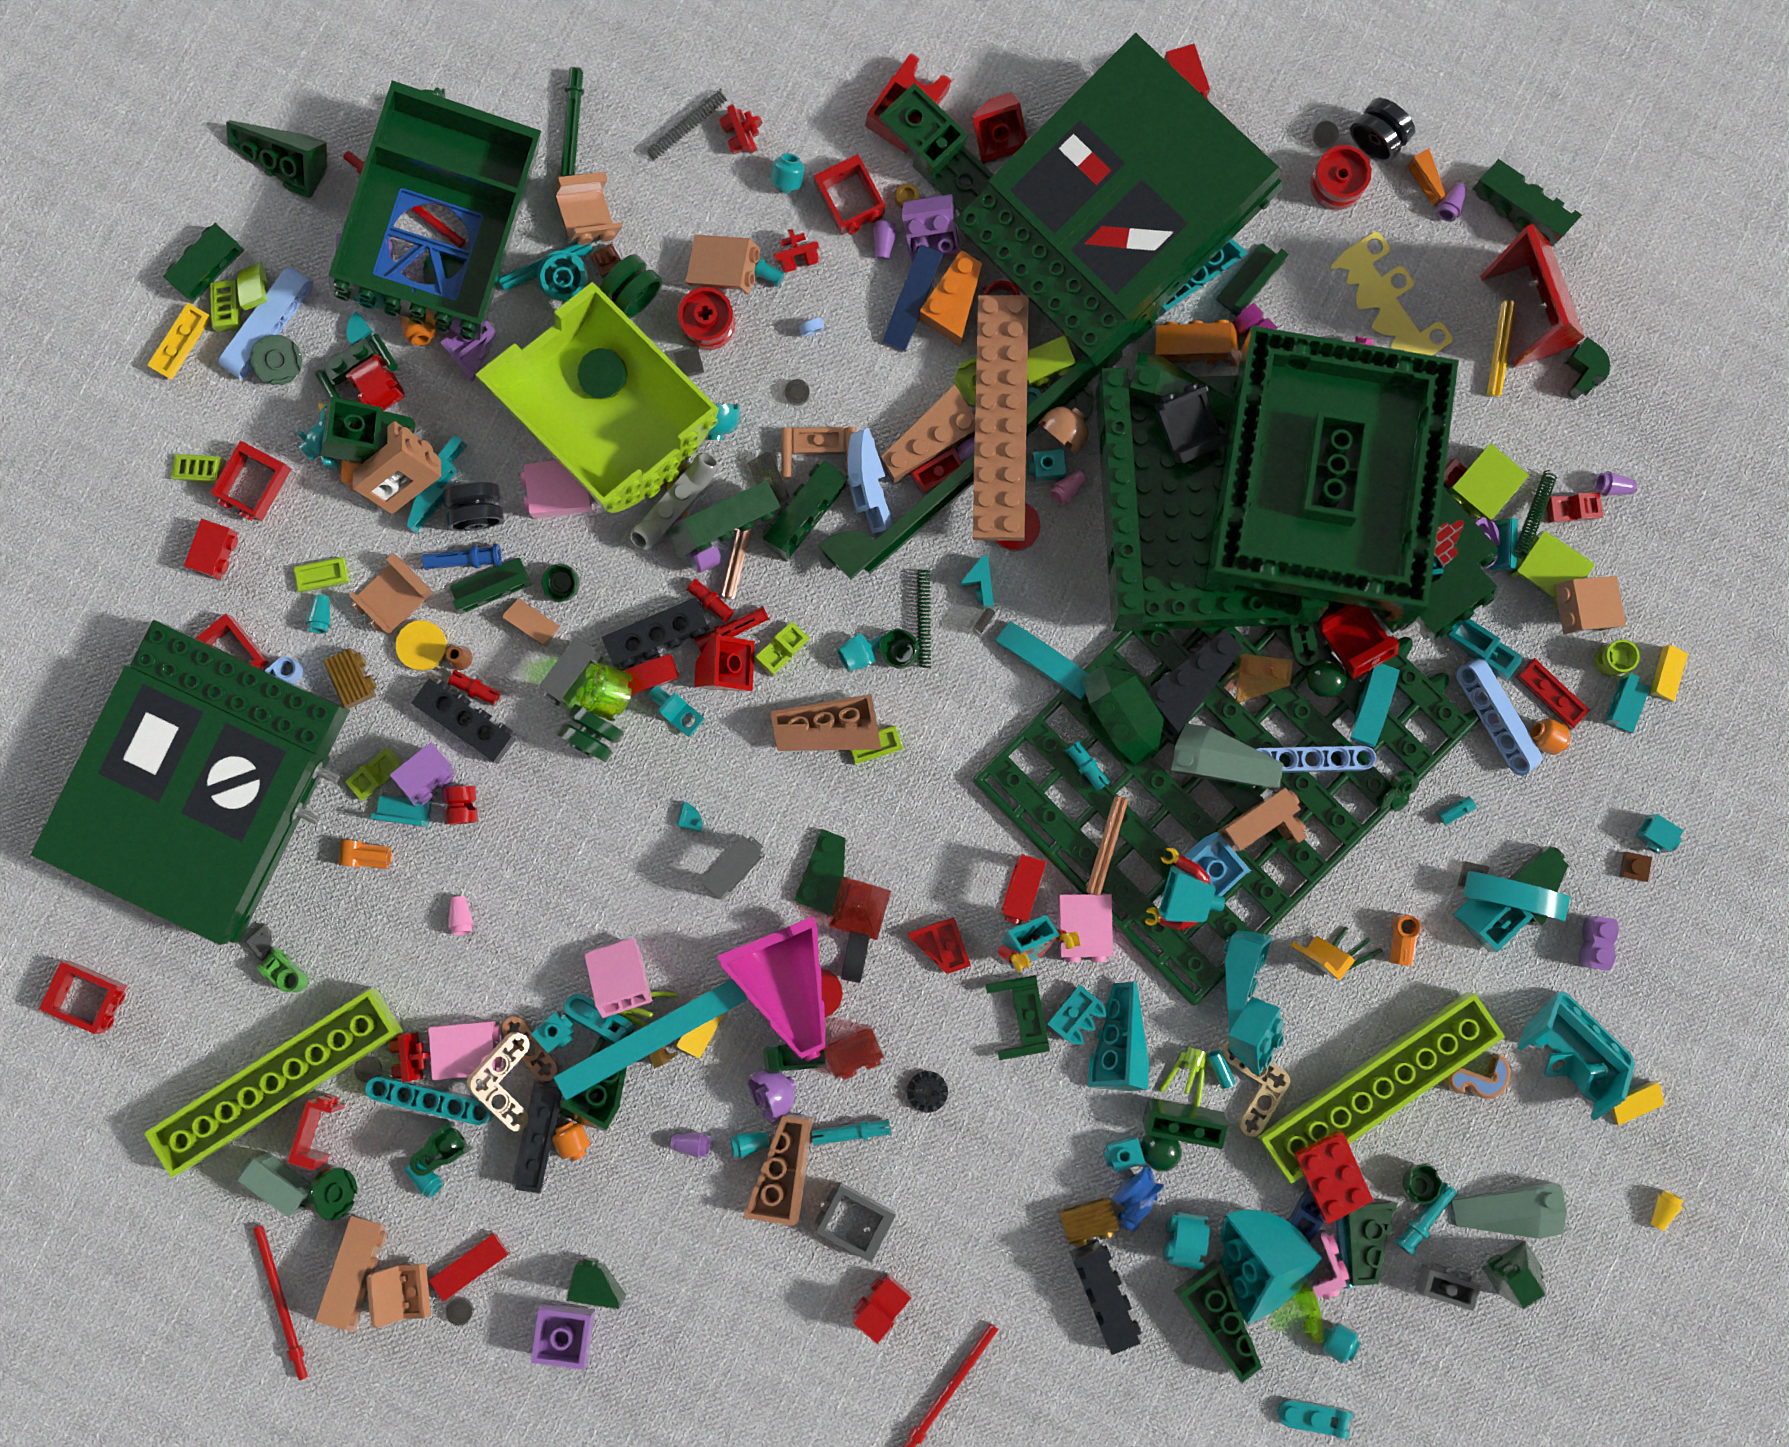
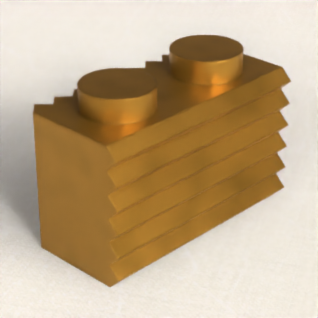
(350, 678)
(1089, 1221)

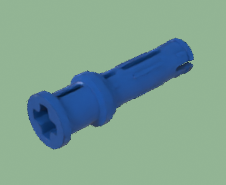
(474, 557)

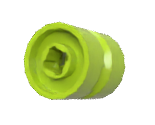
(1617, 657)

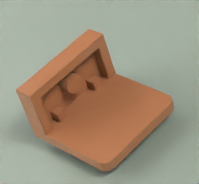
(398, 1294)

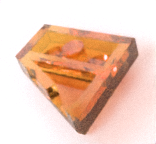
(1261, 676)

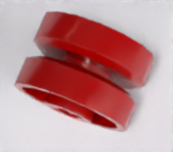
(1340, 177)
(703, 304)

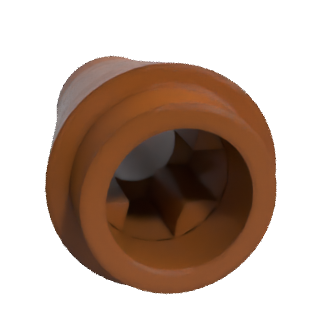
(464, 659)

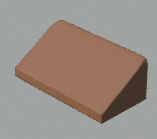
(531, 622)

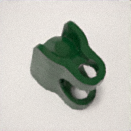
(442, 1149)

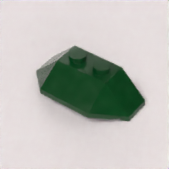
(1125, 711)

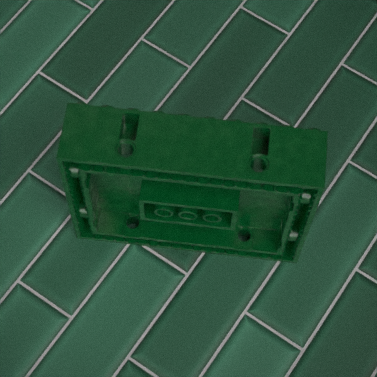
(1334, 472)
(1164, 524)

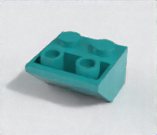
(1491, 922)
(1256, 1034)

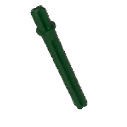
(573, 101)

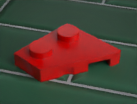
(943, 945)

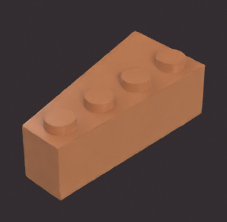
(935, 433)
(828, 726)
(782, 1176)
(348, 1279)

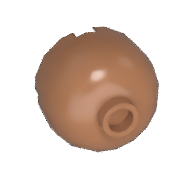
(1067, 427)

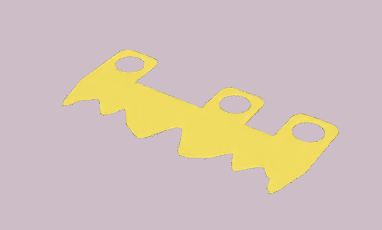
(1380, 293)

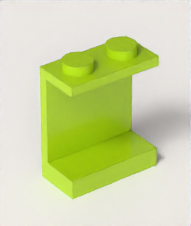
(1488, 483)
(1551, 563)

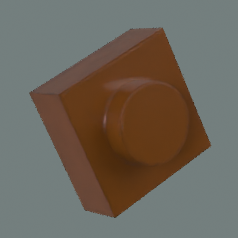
(1635, 866)

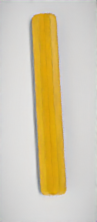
(1501, 348)

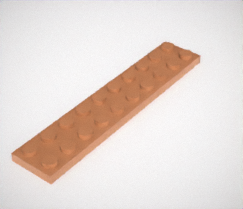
(1001, 418)

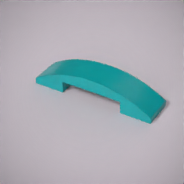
(1517, 895)

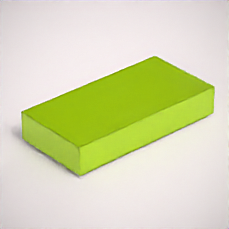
(321, 574)
(889, 743)

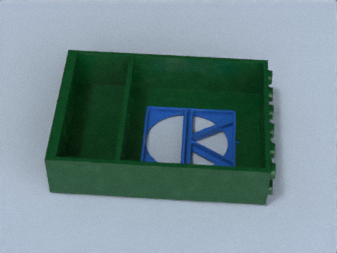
(445, 157)

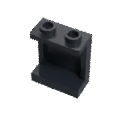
(1189, 423)

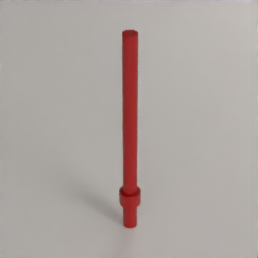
(418, 210)
(295, 1351)
(918, 1433)

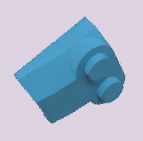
(1218, 862)

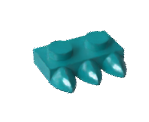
(1075, 1014)

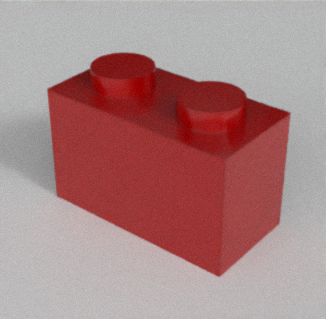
(211, 549)

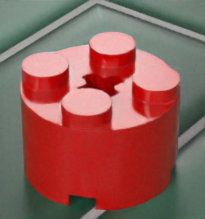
(376, 384)

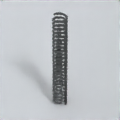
(688, 127)

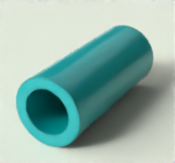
(1221, 1069)

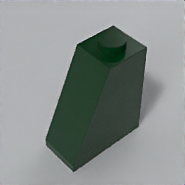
(1543, 870)

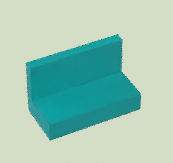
(1627, 703)
(402, 811)

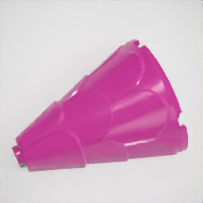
(784, 984)

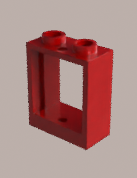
(840, 173)
(232, 470)
(222, 627)
(1022, 889)
(60, 986)

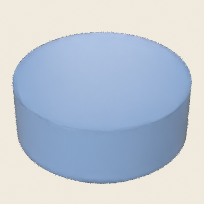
(811, 327)

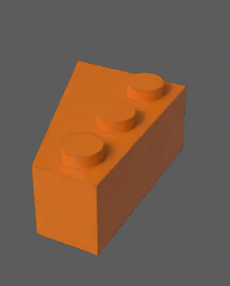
(952, 299)
(1197, 342)

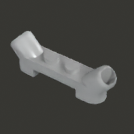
(675, 502)

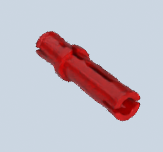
(759, 617)

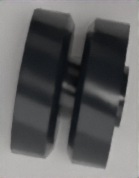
(1382, 130)
(473, 506)

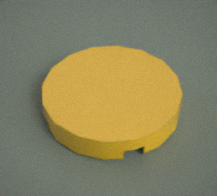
(421, 645)

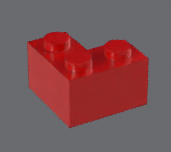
(878, 1311)

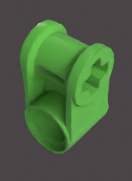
(278, 968)

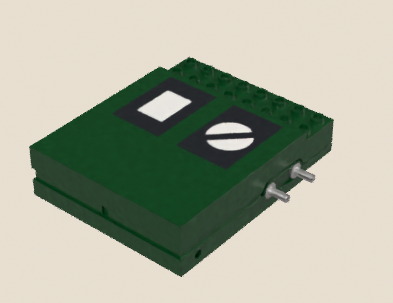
(192, 784)

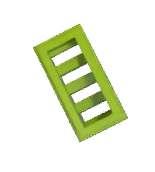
(235, 321)
(217, 468)

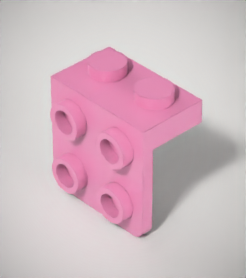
(1329, 1285)

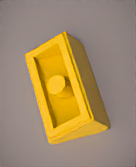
(1668, 673)
(698, 1039)
(1638, 1102)

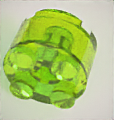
(604, 691)

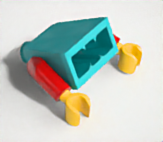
(1186, 895)
(1032, 941)

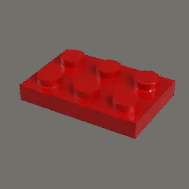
(1333, 1177)

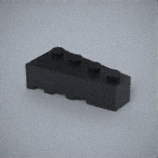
(1188, 685)
(1105, 1296)

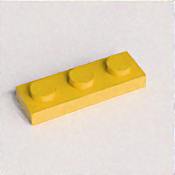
(179, 341)

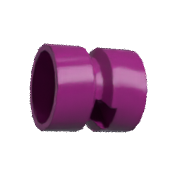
(1251, 317)

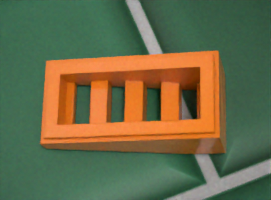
(1427, 176)

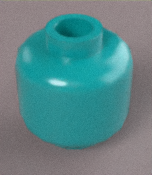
(787, 173)
(1340, 1343)

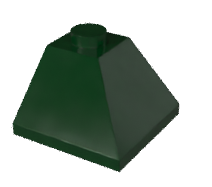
(595, 1285)

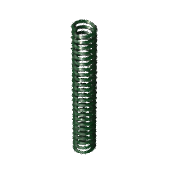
(1545, 493)
(920, 631)

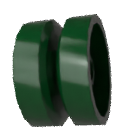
(631, 285)
(590, 733)

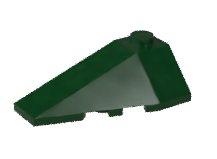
(1158, 376)
(600, 1102)

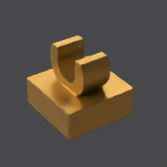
(661, 1057)

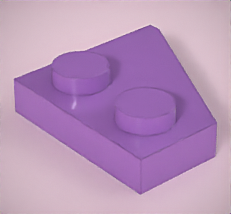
(467, 353)

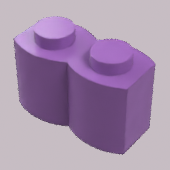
(1598, 948)

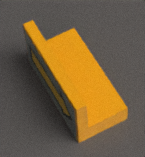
(1325, 957)

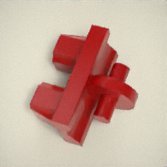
(744, 127)
(808, 251)
(411, 1057)

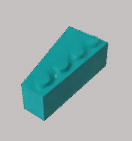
(1224, 259)

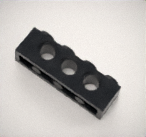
(617, 641)
(428, 702)

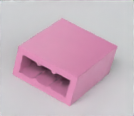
(553, 491)
(1092, 920)
(618, 977)
(462, 1047)

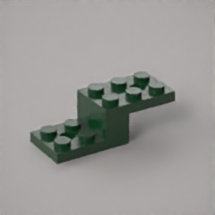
(937, 146)

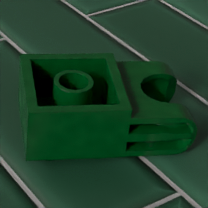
(357, 429)

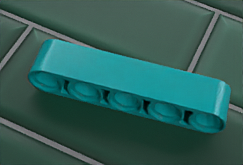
(418, 1103)

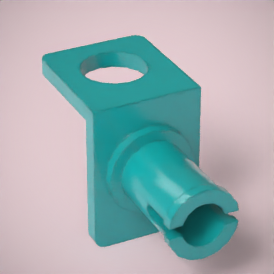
(674, 709)
(1576, 1069)

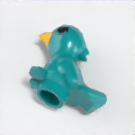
(313, 440)

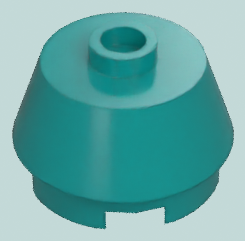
(562, 275)

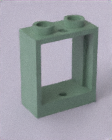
(275, 1183)

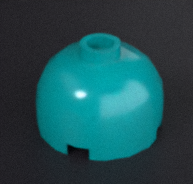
(728, 419)

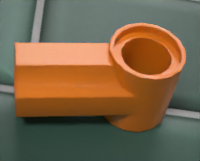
(360, 854)
(1403, 943)

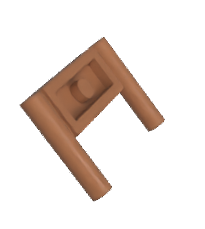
(812, 441)

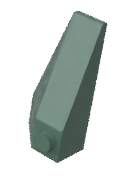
(1216, 756)
(1520, 1211)

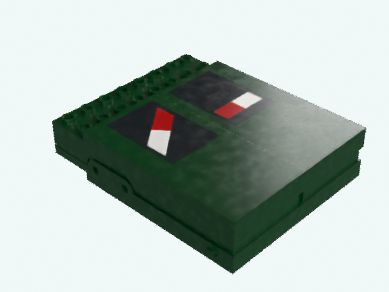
(1119, 199)

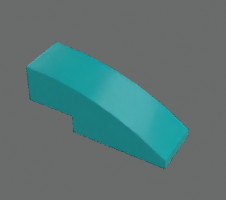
(1485, 645)
(1374, 704)

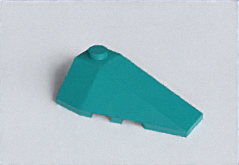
(1243, 960)
(1121, 1052)

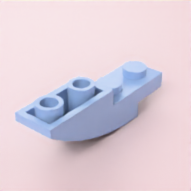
(863, 474)

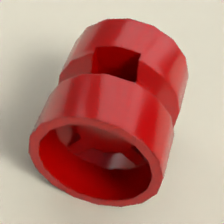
(459, 805)

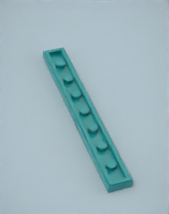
(649, 1039)

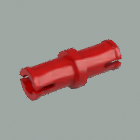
(710, 600)
(474, 687)

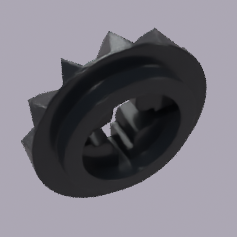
(919, 1082)

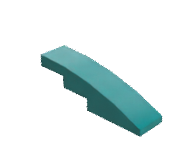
(431, 498)
(1043, 659)

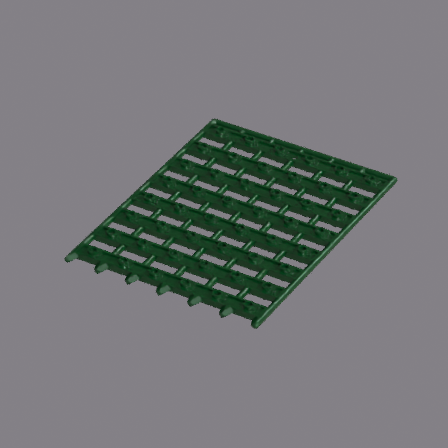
(1319, 802)

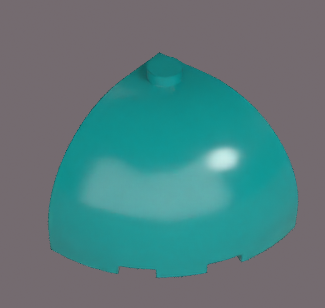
(1264, 1261)

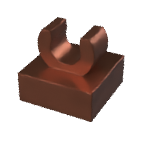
(605, 259)

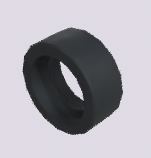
(855, 956)

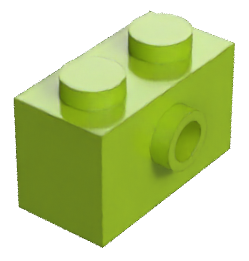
(1049, 361)

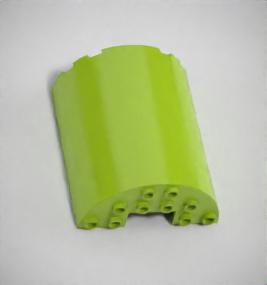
(613, 445)

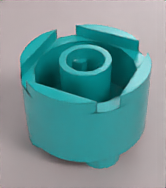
(1186, 1240)

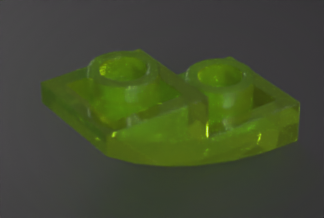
(1309, 1305)

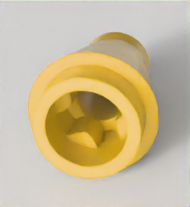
(1666, 1209)

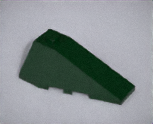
(287, 155)

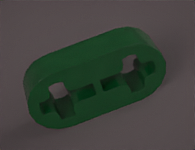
(1297, 644)

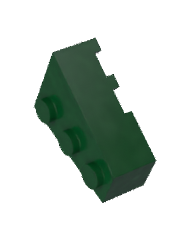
(1517, 1275)

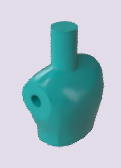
(857, 652)

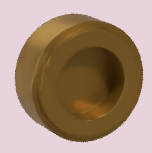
(905, 193)

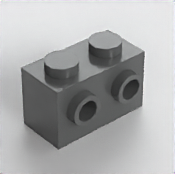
(1447, 1287)

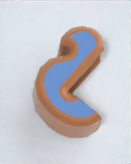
(1484, 1087)

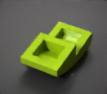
(251, 286)
(782, 648)
(374, 774)

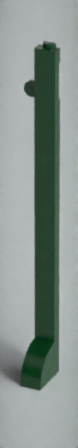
(858, 552)

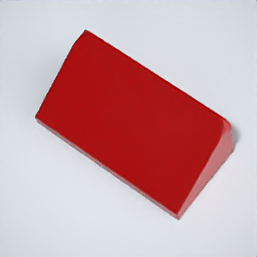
(935, 471)

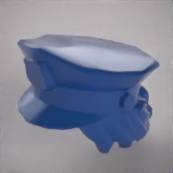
(1137, 1198)

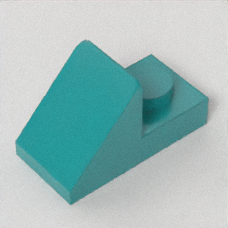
(981, 576)

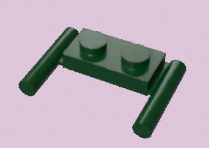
(339, 366)
(1028, 1013)

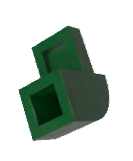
(1591, 363)

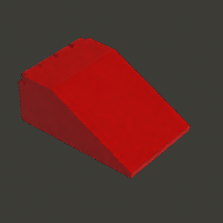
(1534, 250)

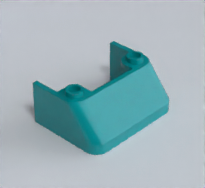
(1571, 1028)

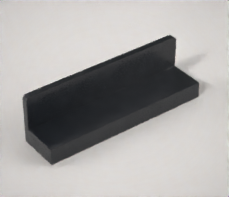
(537, 1138)

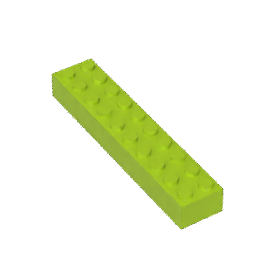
(1384, 1081)
(273, 1082)

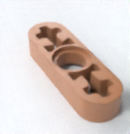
(523, 1029)

